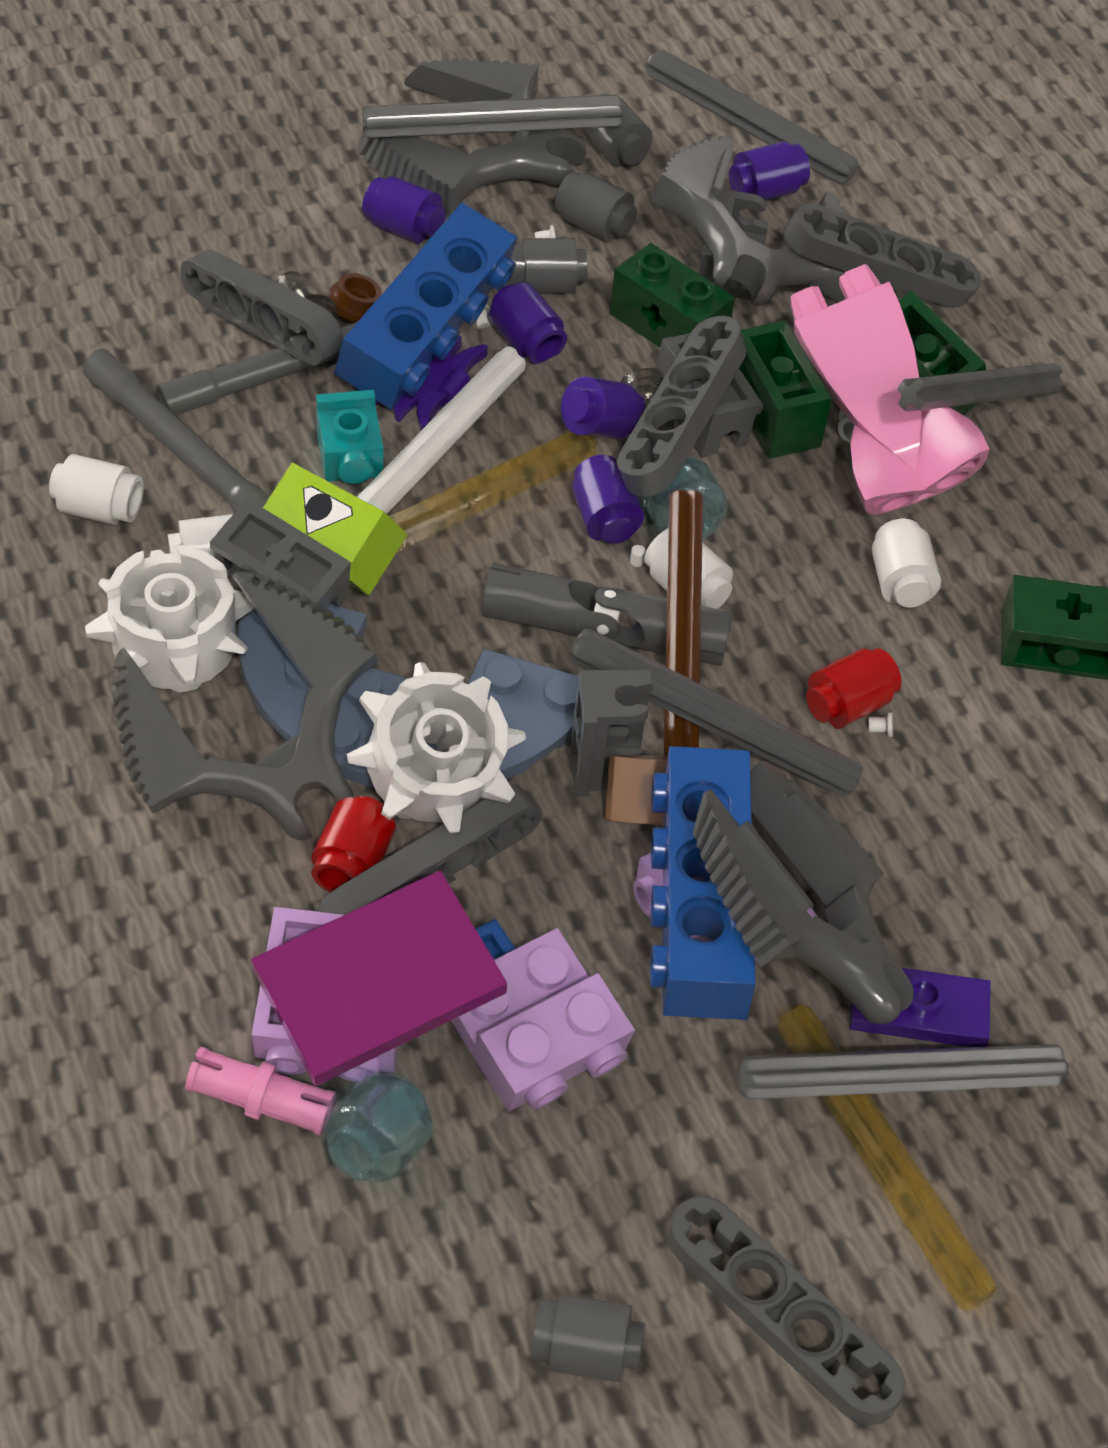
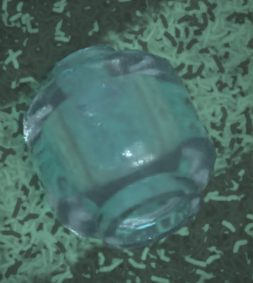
(692, 476)
(378, 1128)

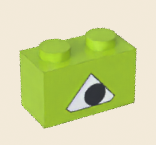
(339, 522)

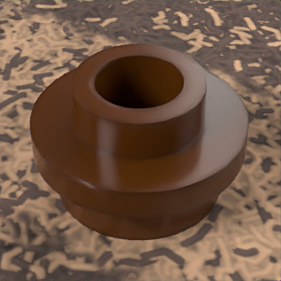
(354, 296)

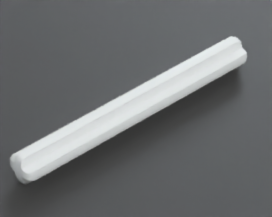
(444, 430)

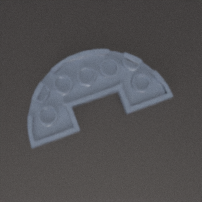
(529, 695)

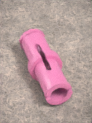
(260, 1090)

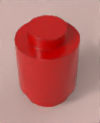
(853, 687)
(351, 841)

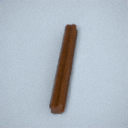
(684, 605)

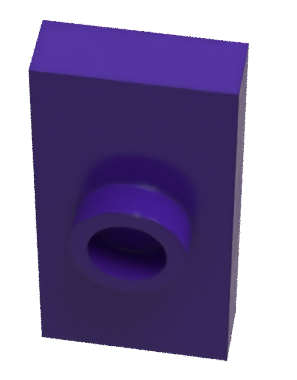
(942, 1011)

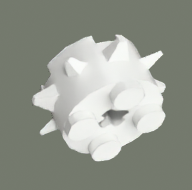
(173, 616)
(429, 782)

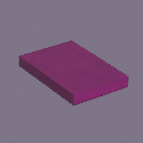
(378, 977)

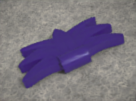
(442, 383)

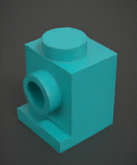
(349, 436)

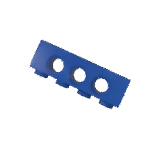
(427, 306)
(697, 976)

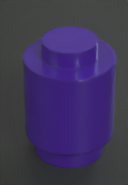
(770, 170)
(403, 208)
(527, 322)
(601, 408)
(604, 501)

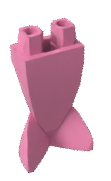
(861, 358)

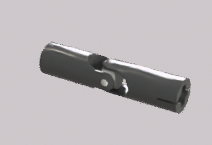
(577, 605)

